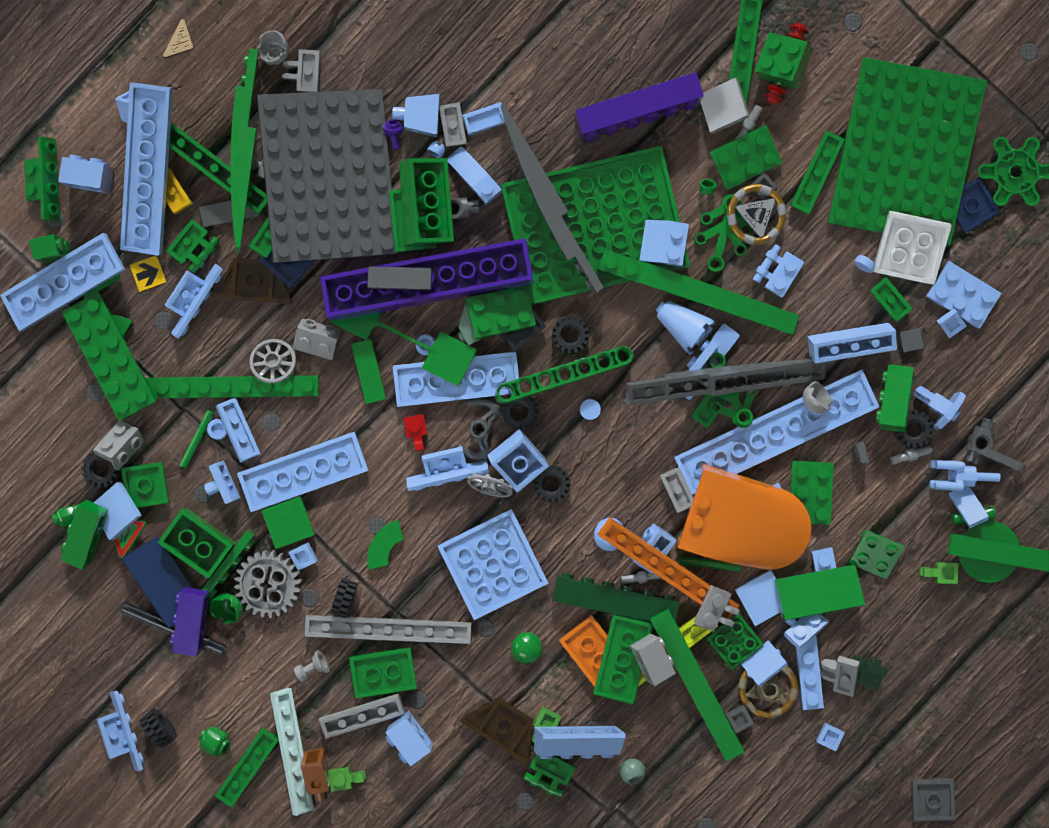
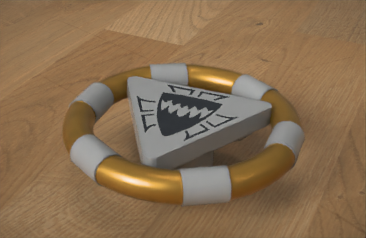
(756, 214)

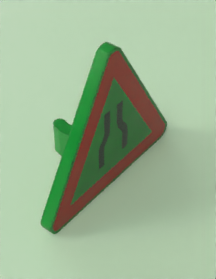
(128, 537)

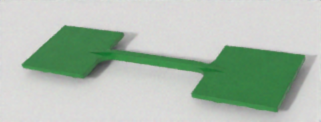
(446, 357)

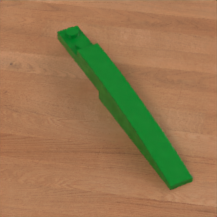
(242, 146)
(698, 292)

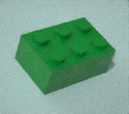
(197, 542)

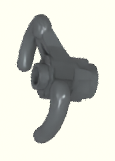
(495, 411)

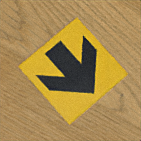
(147, 273)

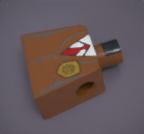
(315, 773)

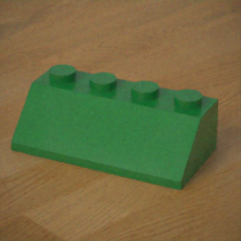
(426, 201)

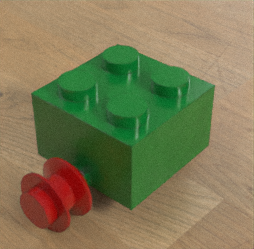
(784, 61)

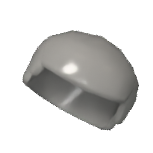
(273, 48)
(816, 398)

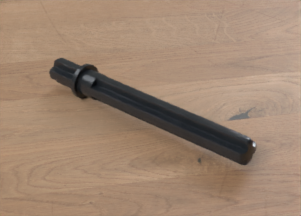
(156, 621)

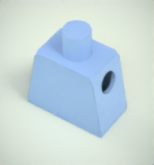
(420, 114)

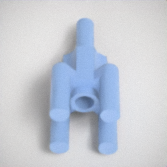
(959, 475)

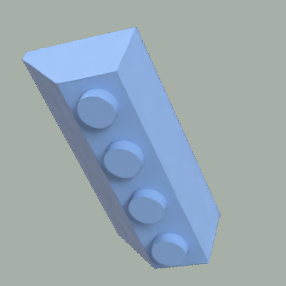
(578, 740)

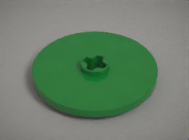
(986, 570)

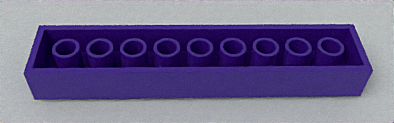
(453, 277)

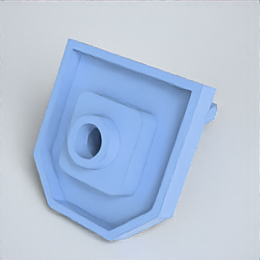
(947, 409)

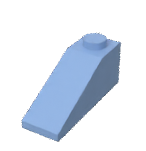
(474, 175)

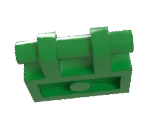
(188, 242)
(554, 768)

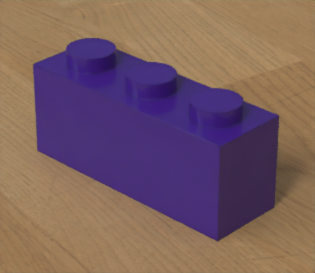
(190, 621)

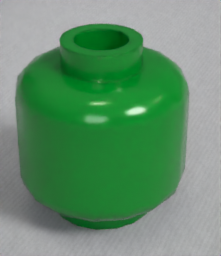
(214, 741)

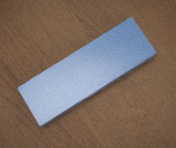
(237, 430)

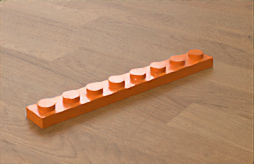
(657, 562)

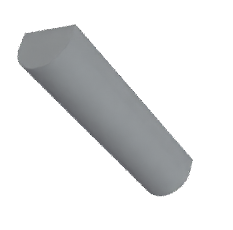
(362, 716)

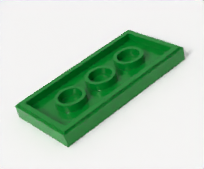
(819, 592)
(619, 669)

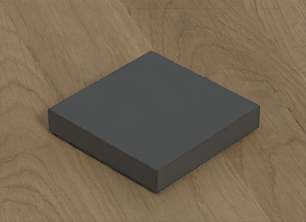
(933, 799)

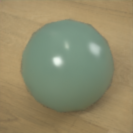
(632, 771)

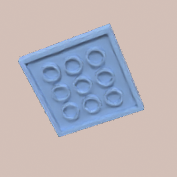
(492, 564)

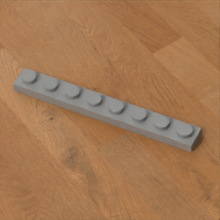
(388, 629)

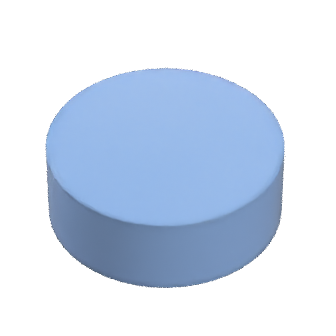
(864, 263)
(590, 409)
(216, 429)

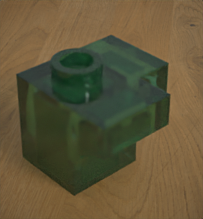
(870, 671)

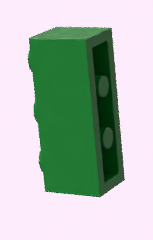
(895, 398)
(83, 534)

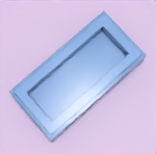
(483, 119)
(969, 507)

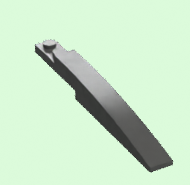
(549, 202)
(723, 380)

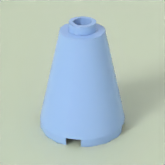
(684, 325)

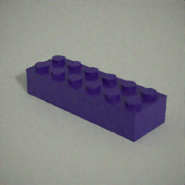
(639, 106)

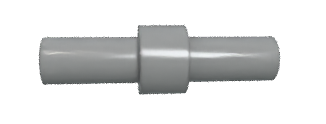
(749, 124)
(911, 454)
(641, 577)

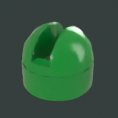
(707, 187)

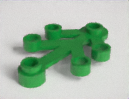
(724, 231)
(743, 409)

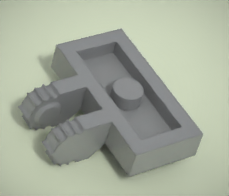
(308, 71)
(713, 607)
(842, 673)

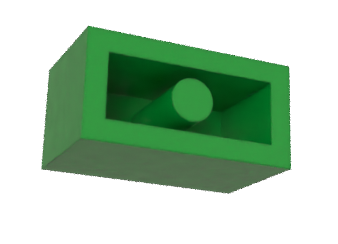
(49, 248)

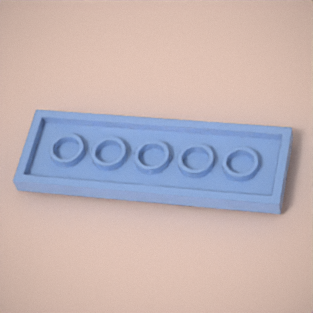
(62, 282)
(481, 379)
(302, 471)

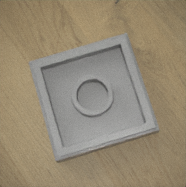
(724, 106)

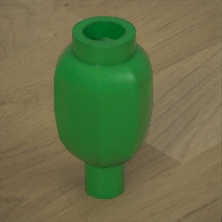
(63, 516)

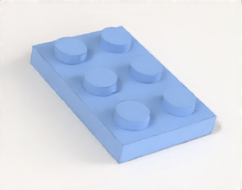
(964, 293)

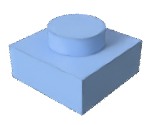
(951, 323)
(303, 556)
(823, 559)
(830, 736)

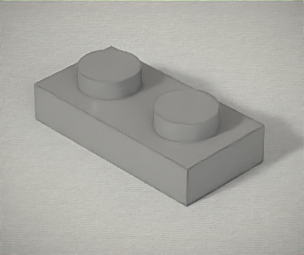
(453, 125)
(677, 489)

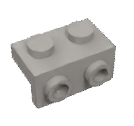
(316, 338)
(119, 444)

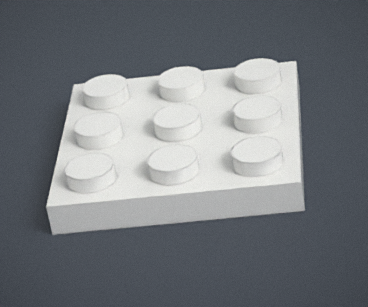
(912, 247)

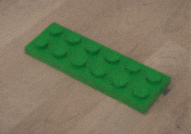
(109, 356)

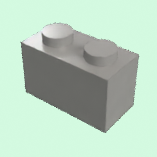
(653, 659)

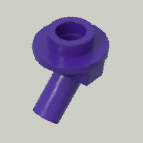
(391, 129)

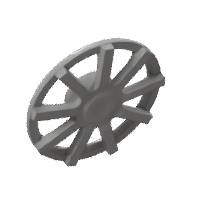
(272, 361)
(490, 485)

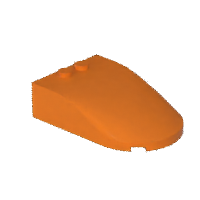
(745, 522)

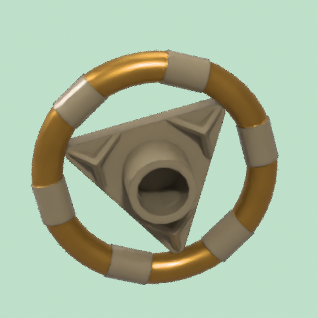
(769, 691)

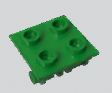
(876, 554)

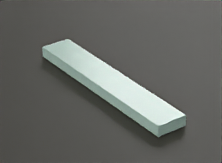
(291, 749)

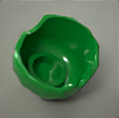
(226, 607)
(526, 648)

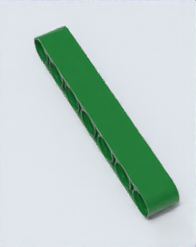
(571, 368)

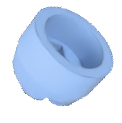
(436, 150)

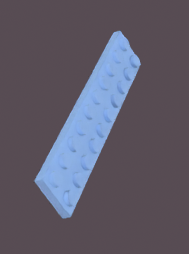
(778, 431)

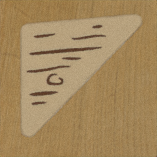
(180, 40)

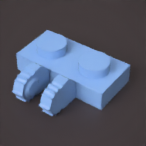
(804, 629)

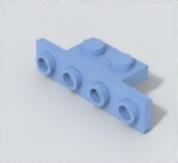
(189, 296)
(720, 342)
(444, 468)
(117, 733)

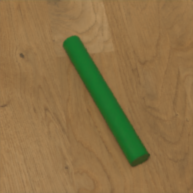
(196, 439)
(709, 564)

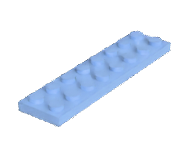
(146, 168)

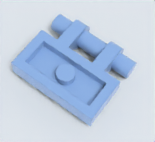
(784, 273)

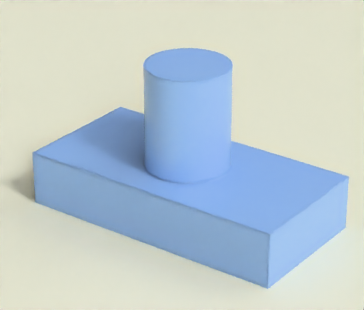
(222, 482)

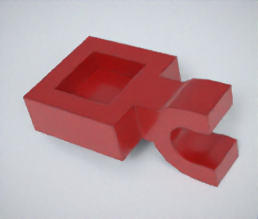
(416, 428)

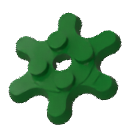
(1022, 158)

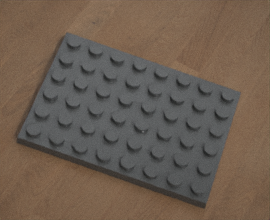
(326, 175)

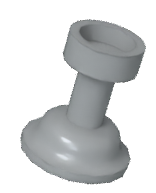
(318, 663)

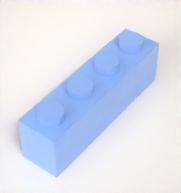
(852, 343)

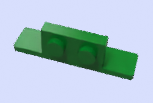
(42, 179)

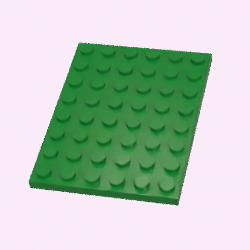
(906, 145)
(605, 212)

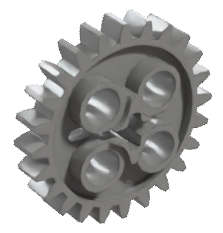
(285, 587)

